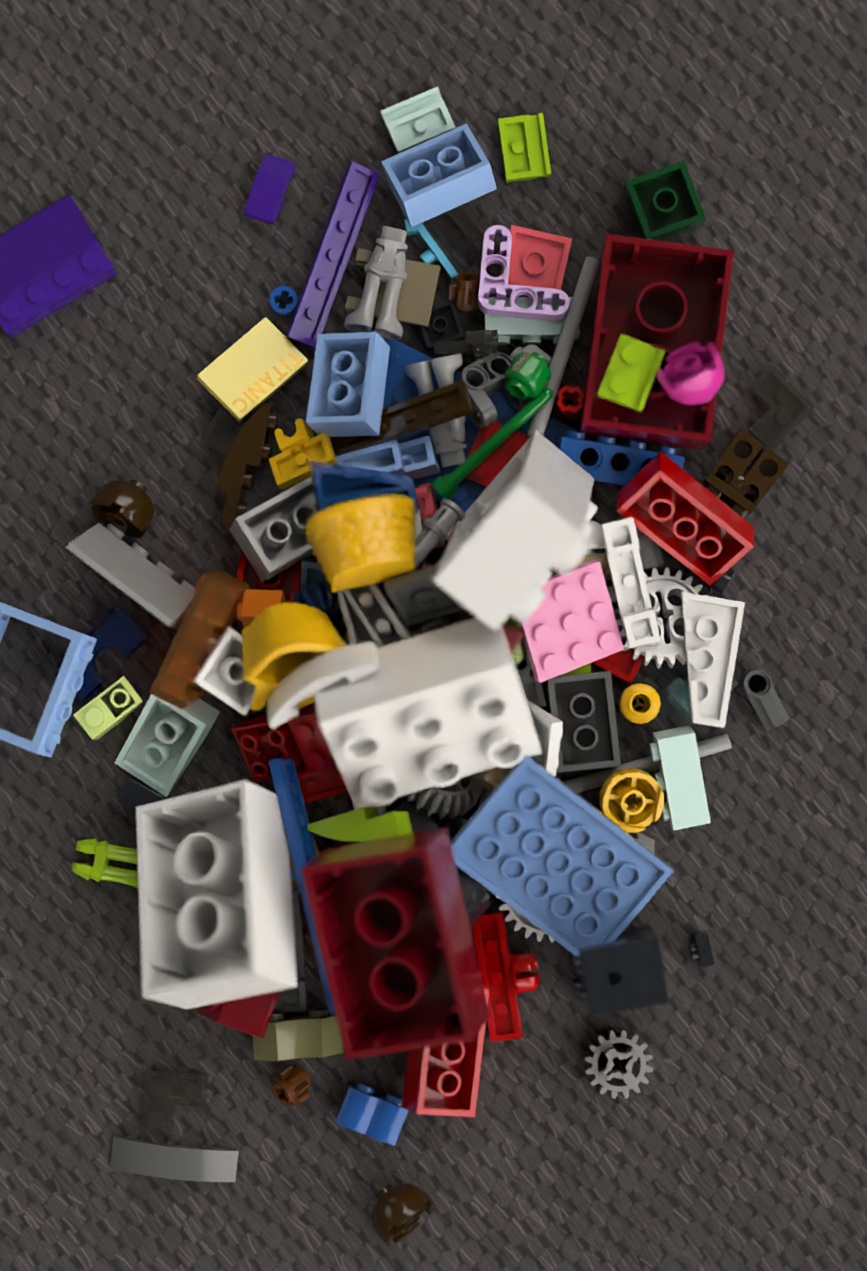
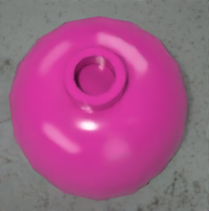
(692, 373)

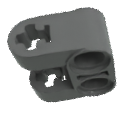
(485, 384)

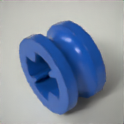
(277, 293)

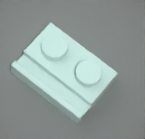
(417, 120)

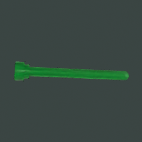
(448, 484)

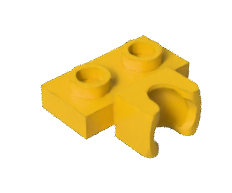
(293, 462)

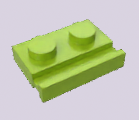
(524, 147)
(631, 373)

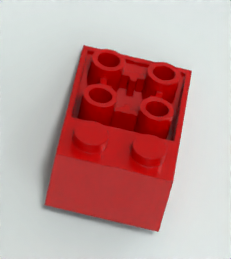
(296, 739)

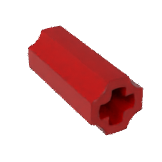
(567, 394)

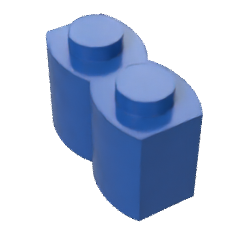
(372, 1113)

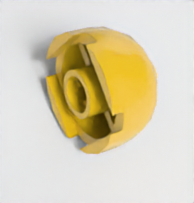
(631, 799)

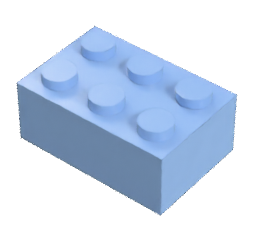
(439, 175)
(348, 384)

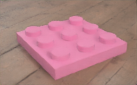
(571, 623)

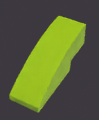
(363, 825)

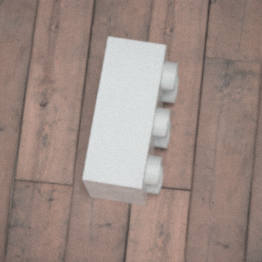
(517, 531)
(428, 714)
(214, 897)

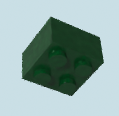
(664, 203)

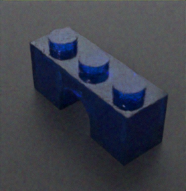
(120, 632)

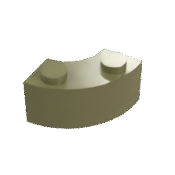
(299, 1037)

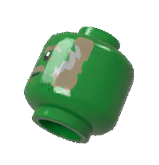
(527, 375)

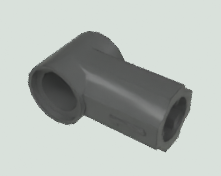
(765, 701)

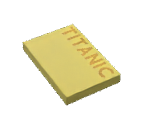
(252, 369)

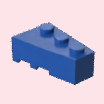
(342, 483)

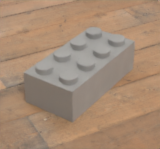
(276, 530)

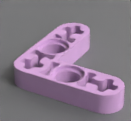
(500, 286)

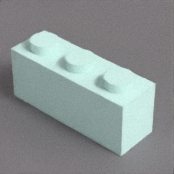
(527, 330)
(680, 777)

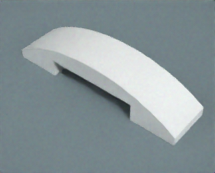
(629, 582)
(349, 662)

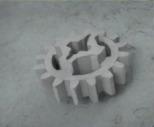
(606, 1073)

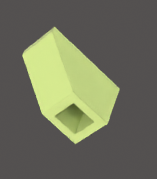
(108, 708)

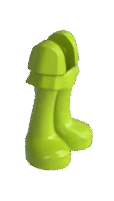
(103, 854)

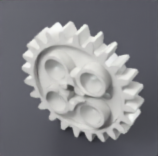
(659, 650)

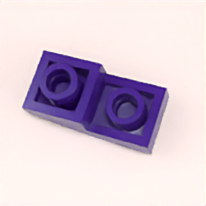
(269, 188)

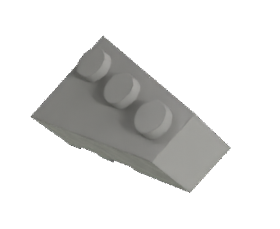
(371, 616)

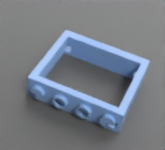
(65, 687)

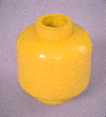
(650, 707)

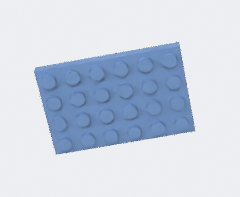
(557, 859)

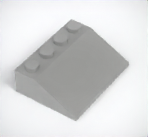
(133, 573)

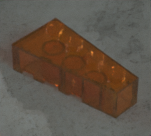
(203, 626)

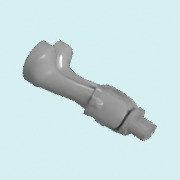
(387, 267)
(449, 435)

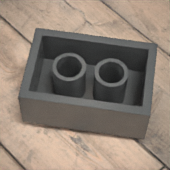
(588, 720)

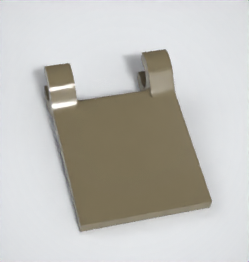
(415, 295)

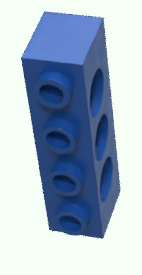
(604, 449)

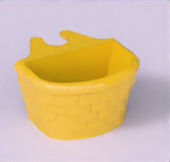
(364, 540)
(281, 642)

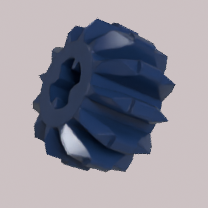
(321, 597)

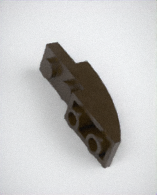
(247, 450)

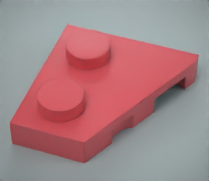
(427, 503)

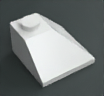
(224, 673)

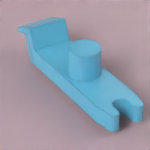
(433, 253)

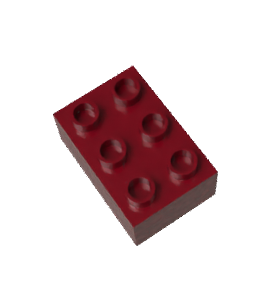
(666, 299)
(396, 944)

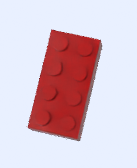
(685, 519)
(444, 1077)

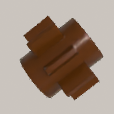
(465, 291)
(291, 1086)

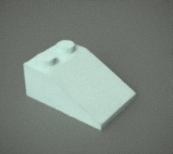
(165, 741)

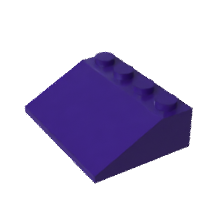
(48, 265)

